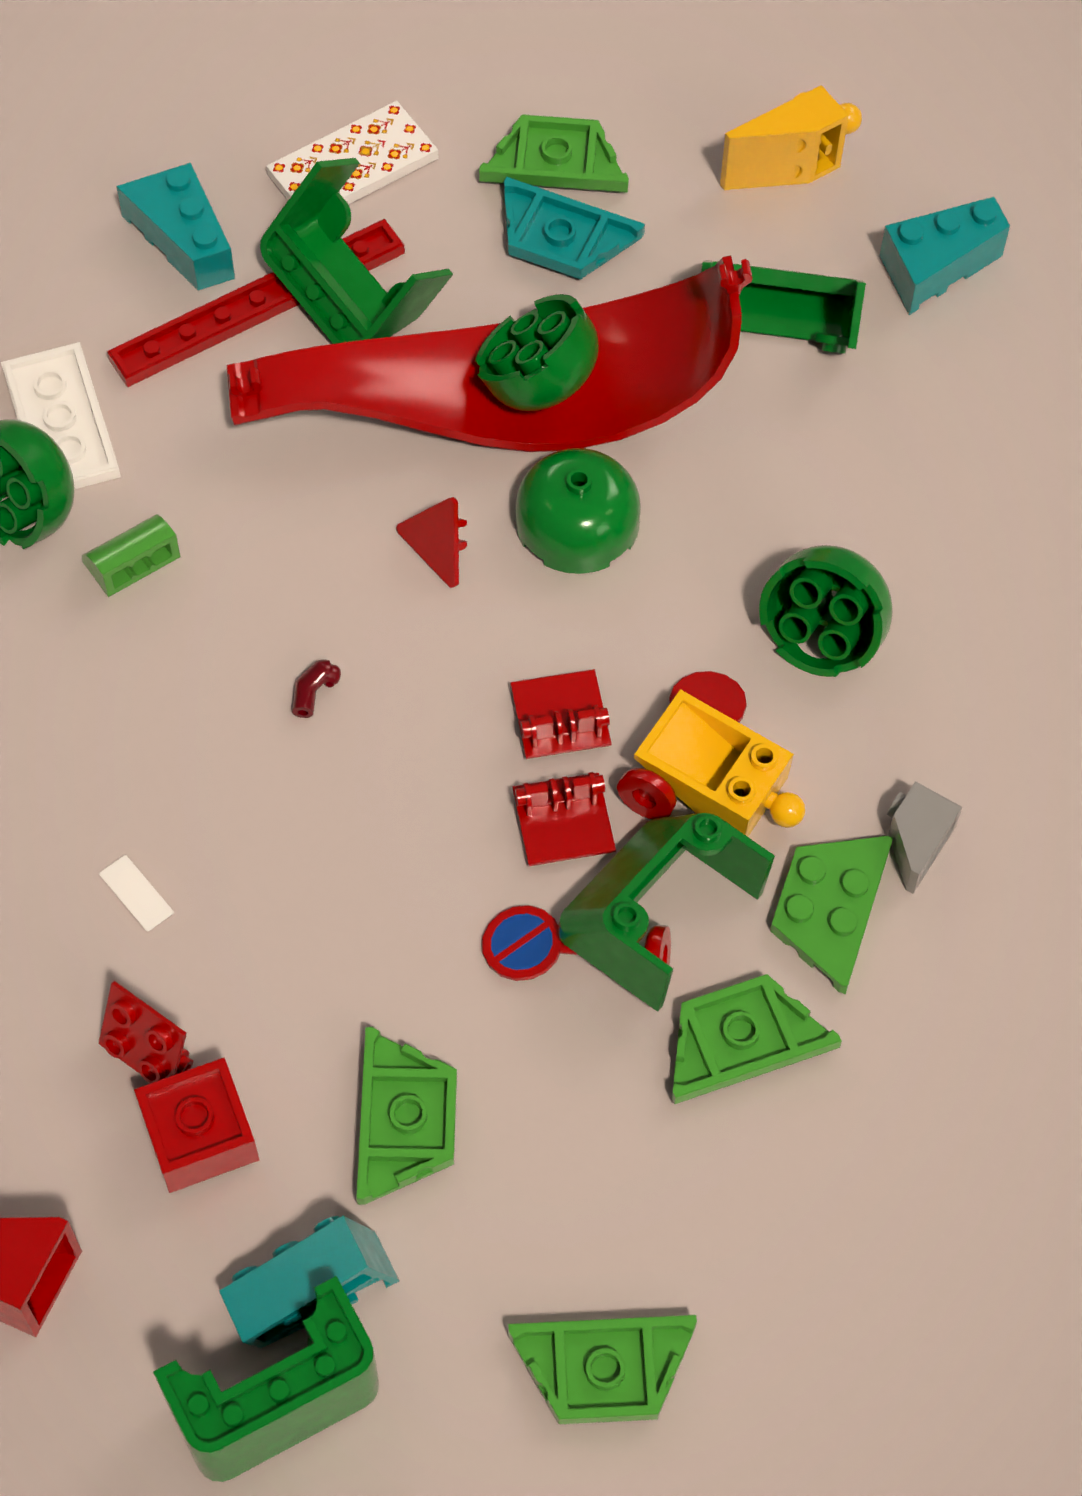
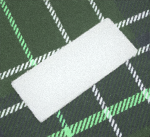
(136, 893)

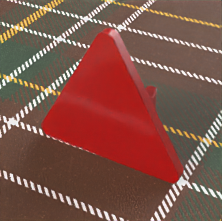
(437, 539)

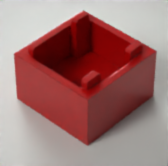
(197, 1125)

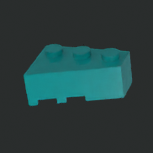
(181, 223)
(941, 248)
(280, 1294)

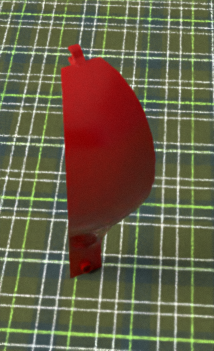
(651, 364)

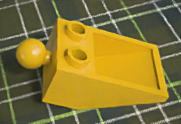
(789, 142)
(712, 756)

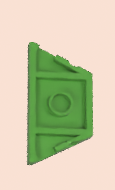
(556, 155)
(830, 903)
(742, 1036)
(404, 1117)
(605, 1365)

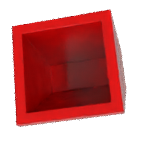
(33, 1268)

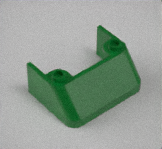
(326, 275)
(802, 306)
(609, 923)

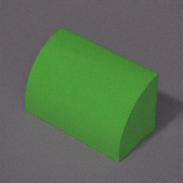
(132, 555)

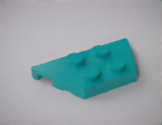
(563, 231)

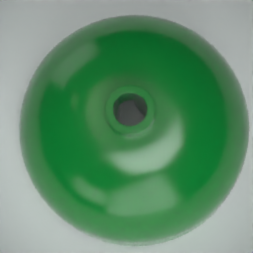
(540, 355)
(37, 483)
(577, 510)
(832, 590)

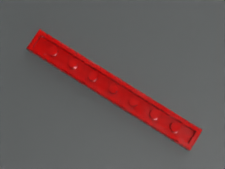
(234, 312)

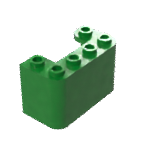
(282, 1403)

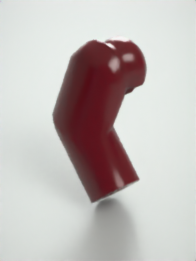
(309, 682)

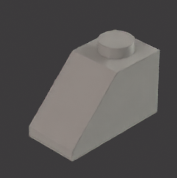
(920, 830)

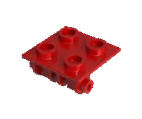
(561, 714)
(564, 819)
(142, 1037)

